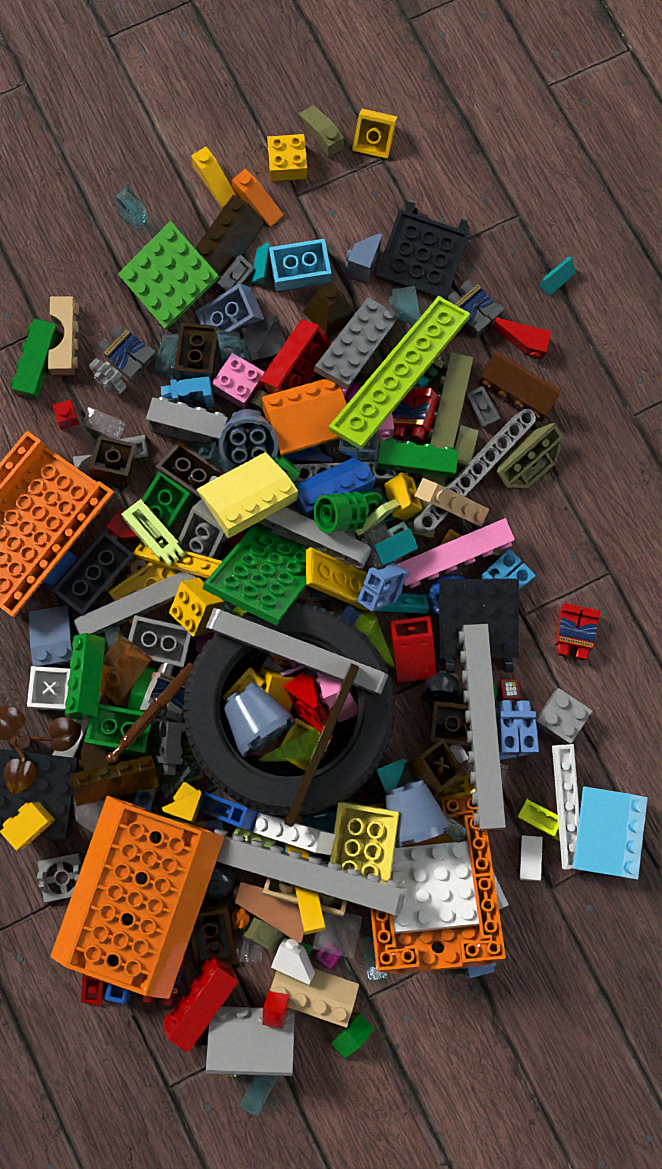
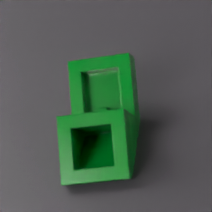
(140, 689)

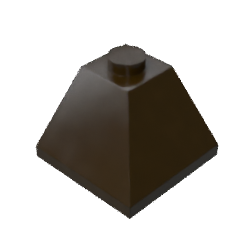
(329, 309)

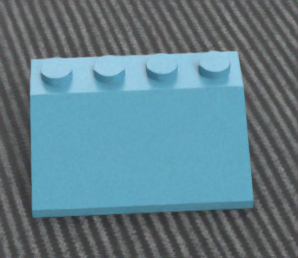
(610, 833)

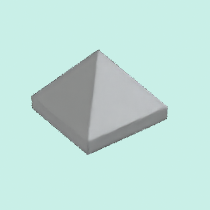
(82, 463)

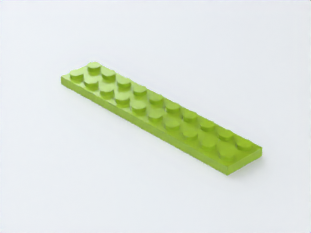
(399, 372)

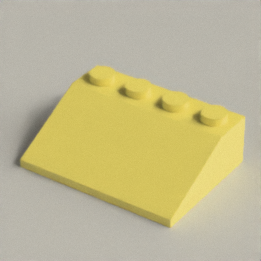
(248, 494)
(365, 838)

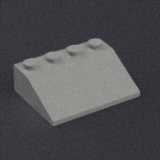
(245, 1046)

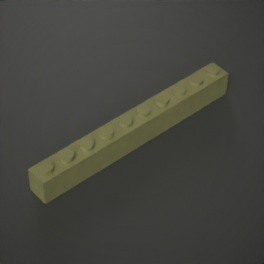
(445, 421)

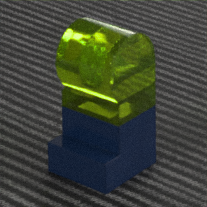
(362, 623)

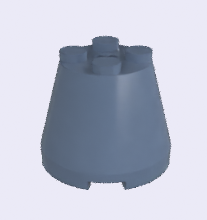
(239, 446)
(256, 719)
(418, 813)

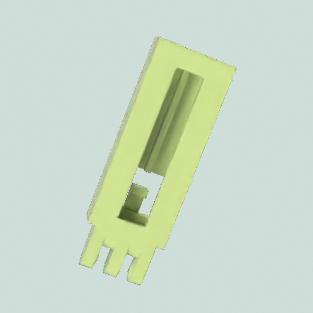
(149, 529)

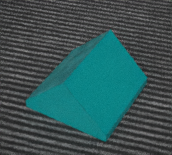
(389, 775)

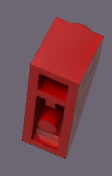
(527, 339)

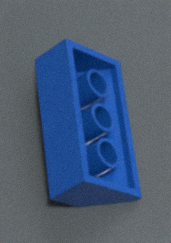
(342, 478)

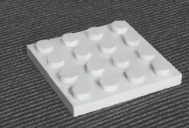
(438, 887)

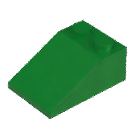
(167, 500)
(110, 727)

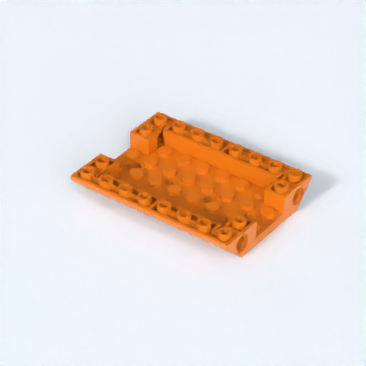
(161, 908)
(463, 945)

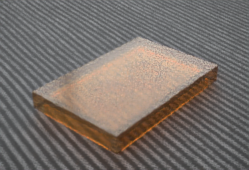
(122, 669)

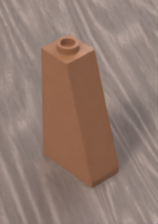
(276, 912)

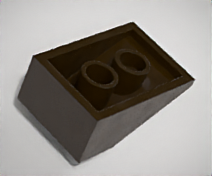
(195, 351)
(214, 933)

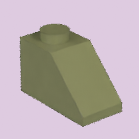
(264, 935)

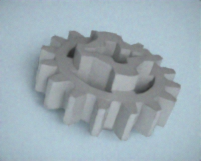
(107, 376)

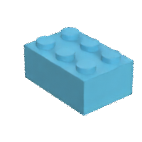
(300, 265)

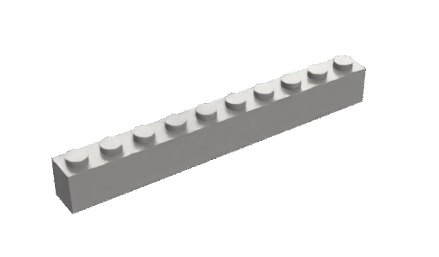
(483, 728)
(311, 873)

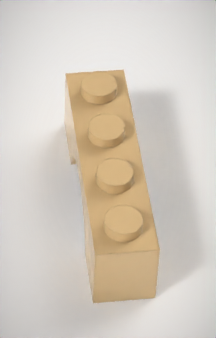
(62, 358)
(451, 502)

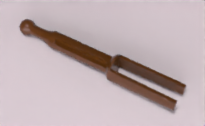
(150, 714)

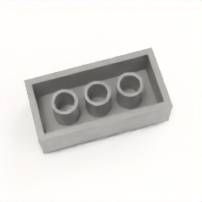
(183, 421)

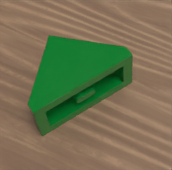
(353, 1036)

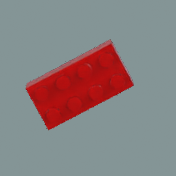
(297, 358)
(199, 1003)

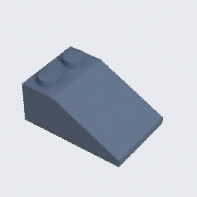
(231, 310)
(51, 636)

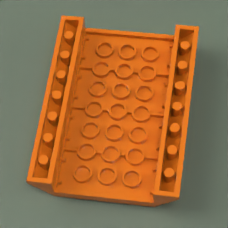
(41, 516)

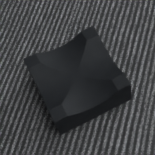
(263, 339)

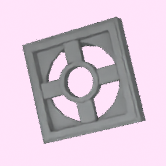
(45, 865)

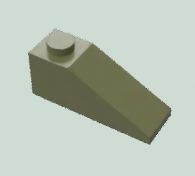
(323, 130)

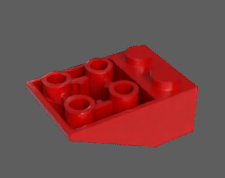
(413, 649)

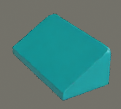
(261, 265)
(558, 276)
(395, 547)

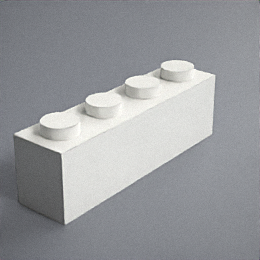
(297, 835)

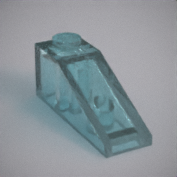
(257, 1093)

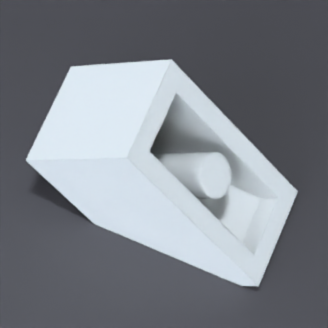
(293, 961)

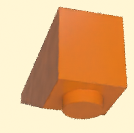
(253, 193)

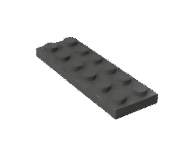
(356, 343)

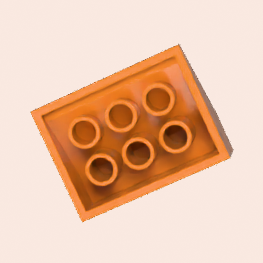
(304, 414)

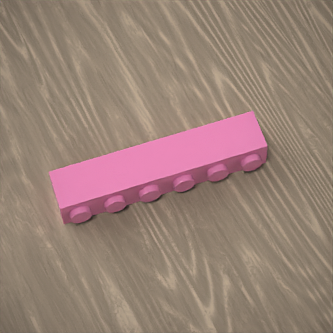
(457, 551)

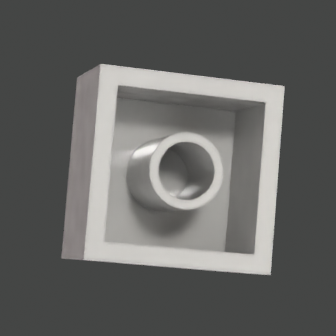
(563, 717)

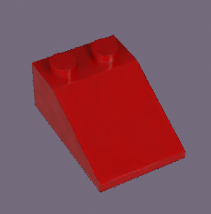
(307, 701)

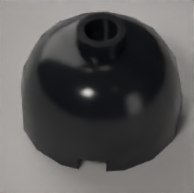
(442, 688)
(221, 882)

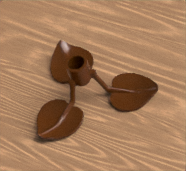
(22, 773)

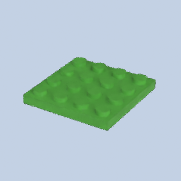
(168, 275)

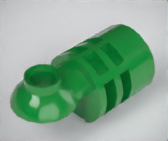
(345, 510)

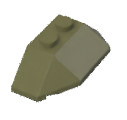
(531, 457)

